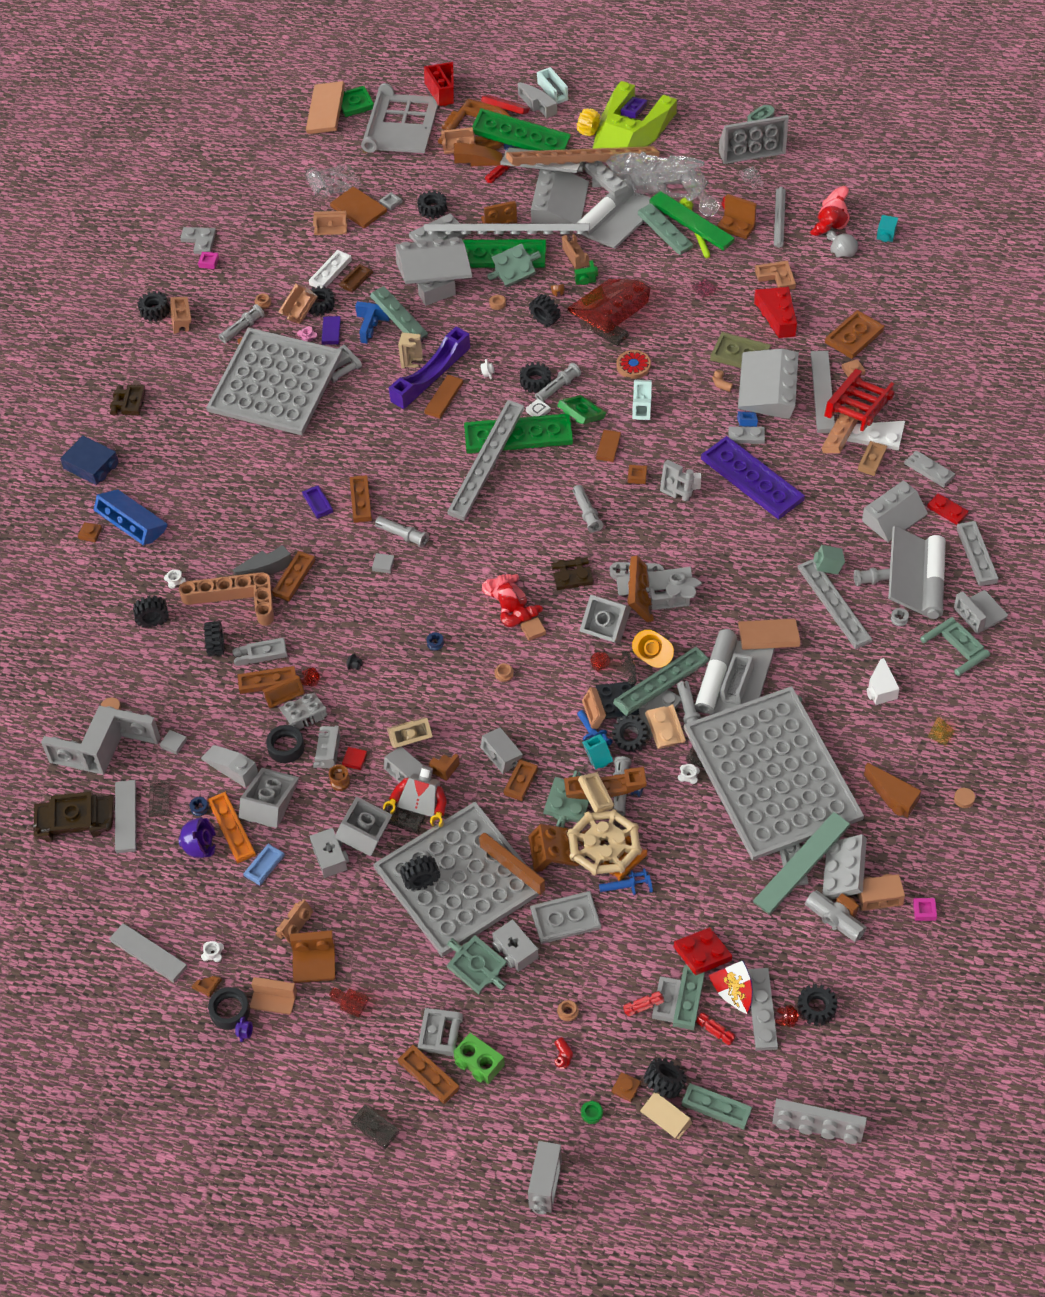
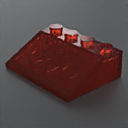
(611, 303)

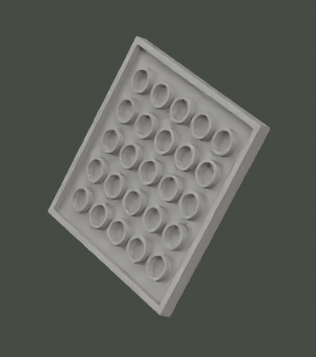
(274, 381)
(472, 885)

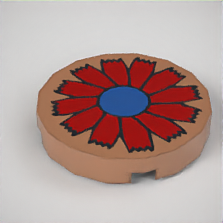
(633, 364)

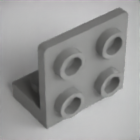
(979, 610)

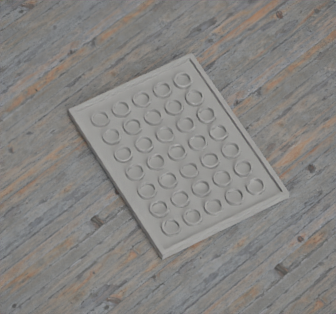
(771, 771)

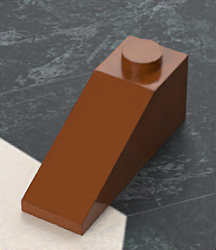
(896, 793)

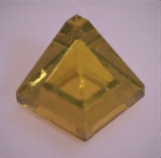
(941, 732)

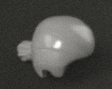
(842, 244)

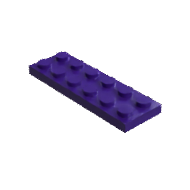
(752, 477)

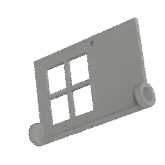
(398, 136)

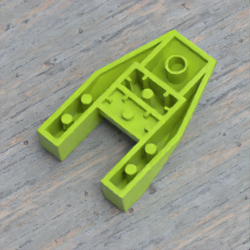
(621, 131)

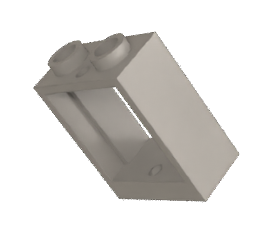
(544, 1177)

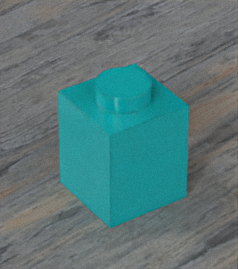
(887, 228)
(597, 751)

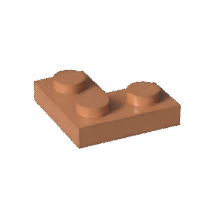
(776, 271)

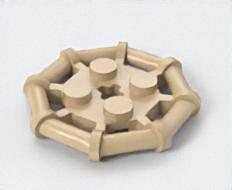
(604, 831)

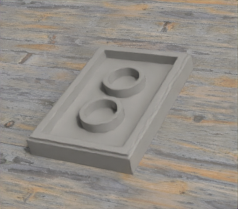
(565, 917)

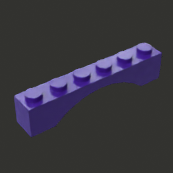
(408, 388)

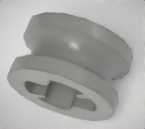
(899, 622)

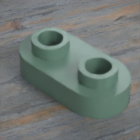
(760, 113)

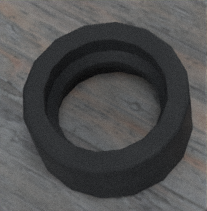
(285, 756)
(219, 996)

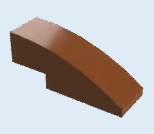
(476, 155)

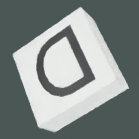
(538, 408)

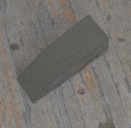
(265, 563)

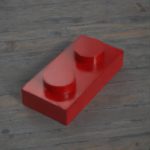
(947, 509)

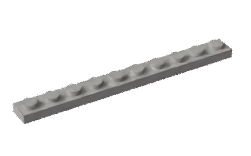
(531, 228)

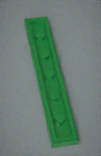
(692, 220)

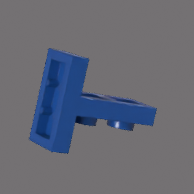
(371, 315)

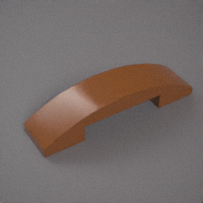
(616, 785)

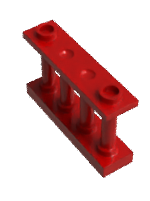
(848, 389)

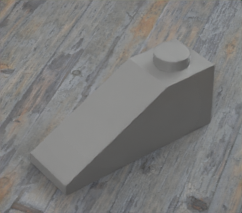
(231, 764)

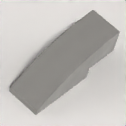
(537, 100)

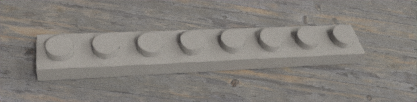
(485, 460)

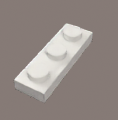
(330, 269)

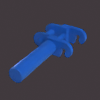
(592, 732)
(627, 883)

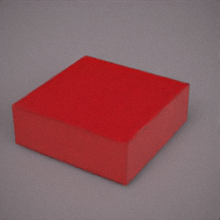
(354, 758)

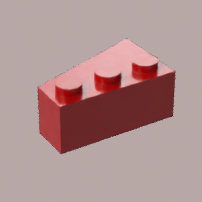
(440, 82)
(778, 310)

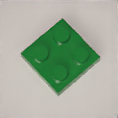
(356, 101)
(581, 409)

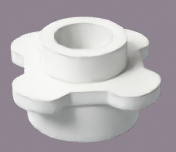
(487, 369)
(172, 575)
(688, 768)
(212, 946)

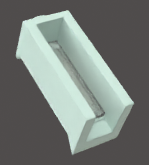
(552, 85)

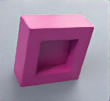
(208, 260)
(924, 909)

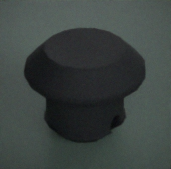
(354, 662)

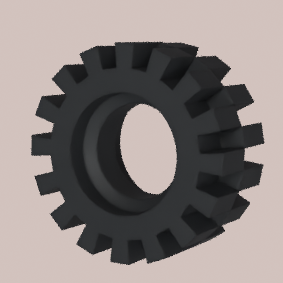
(432, 211)
(325, 306)
(544, 310)
(155, 312)
(534, 369)
(150, 611)
(214, 638)
(625, 723)
(420, 872)
(817, 993)
(665, 1078)

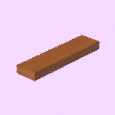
(512, 863)

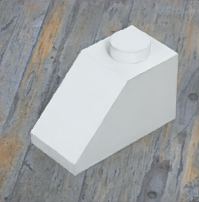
(882, 684)

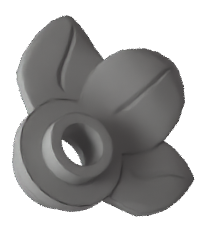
(682, 586)

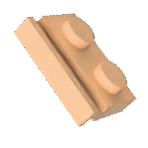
(665, 726)

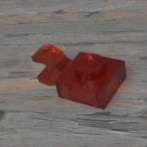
(350, 1002)

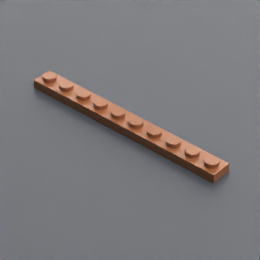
(573, 155)

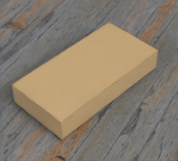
(596, 792)

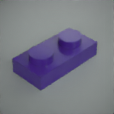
(633, 107)

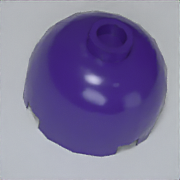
(195, 835)

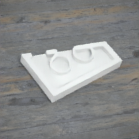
(882, 432)

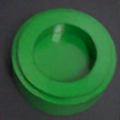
(591, 1112)

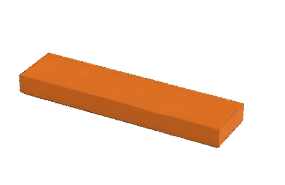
(231, 827)

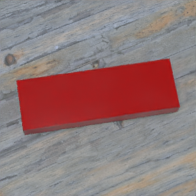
(505, 104)

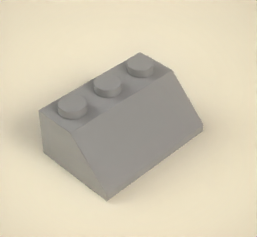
(896, 507)

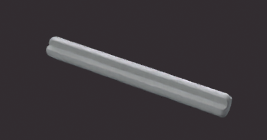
(779, 217)

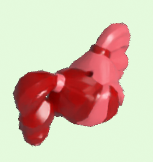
(833, 212)
(510, 599)

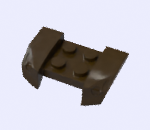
(73, 814)

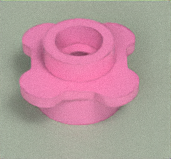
(307, 334)

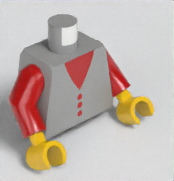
(420, 795)

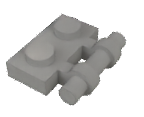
(672, 478)

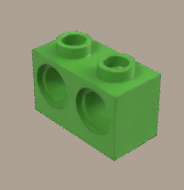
(482, 1055)

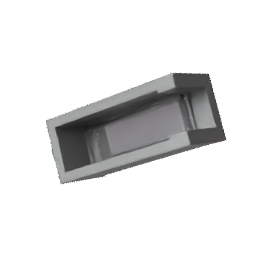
(737, 679)

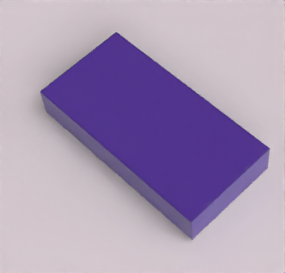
(331, 330)
(317, 502)

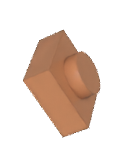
(850, 366)

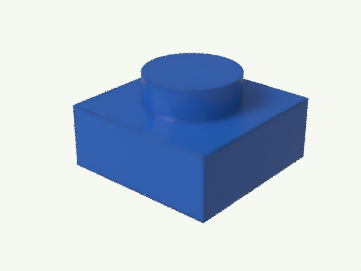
(747, 419)

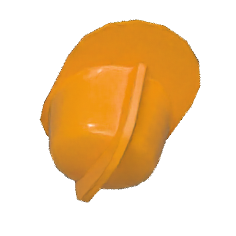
(653, 648)

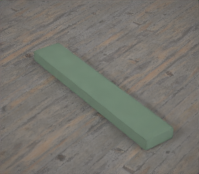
(661, 681)
(801, 863)

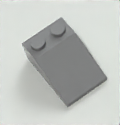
(267, 797)

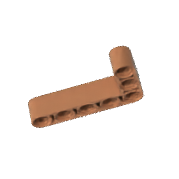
(230, 588)

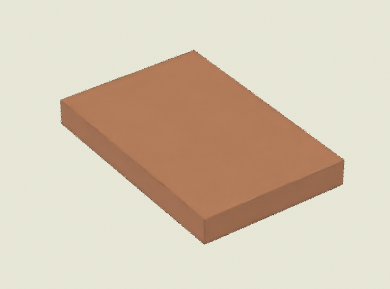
(769, 634)

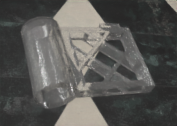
(322, 184)

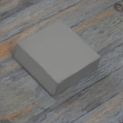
(390, 201)
(383, 563)
(173, 742)

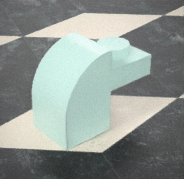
(642, 399)

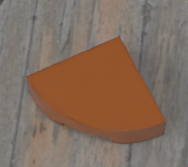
(207, 985)

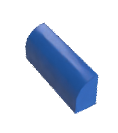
(129, 516)

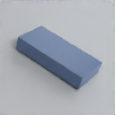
(264, 864)

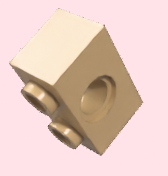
(409, 732)

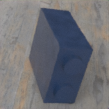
(89, 460)

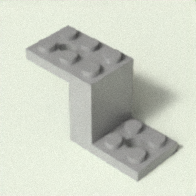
(101, 739)

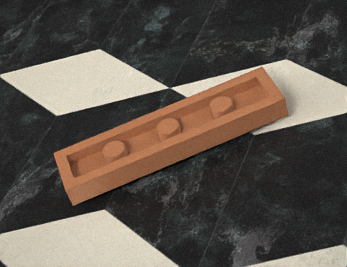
(840, 432)

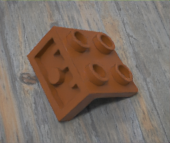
(500, 214)
(738, 216)
(549, 845)
(313, 956)

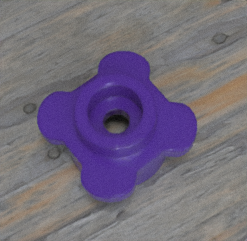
(244, 1029)

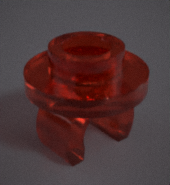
(599, 661)
(311, 677)
(790, 1016)

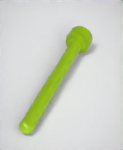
(701, 241)

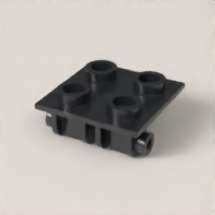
(608, 693)

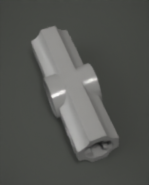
(835, 915)

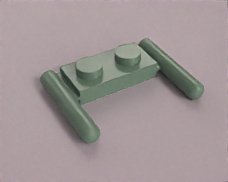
(962, 641)

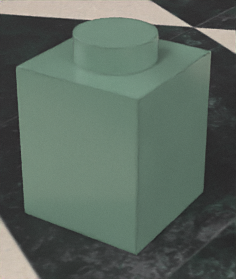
(829, 559)

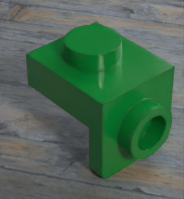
(586, 275)

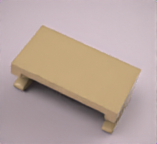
(410, 349)
(666, 1116)

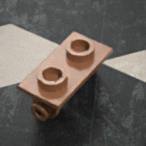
(297, 918)

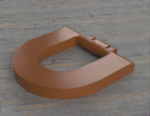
(472, 108)

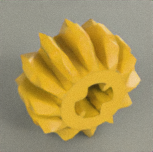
(588, 122)

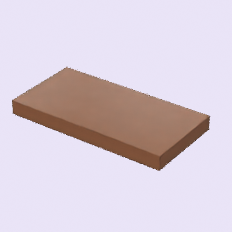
(325, 107)

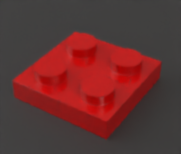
(702, 951)

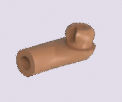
(719, 381)

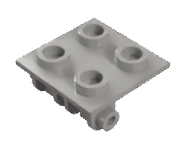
(304, 708)

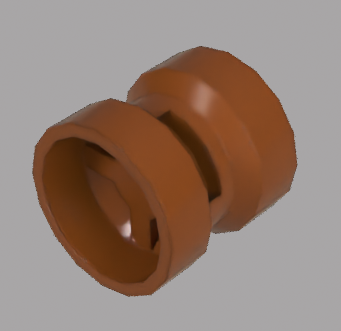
(339, 777)

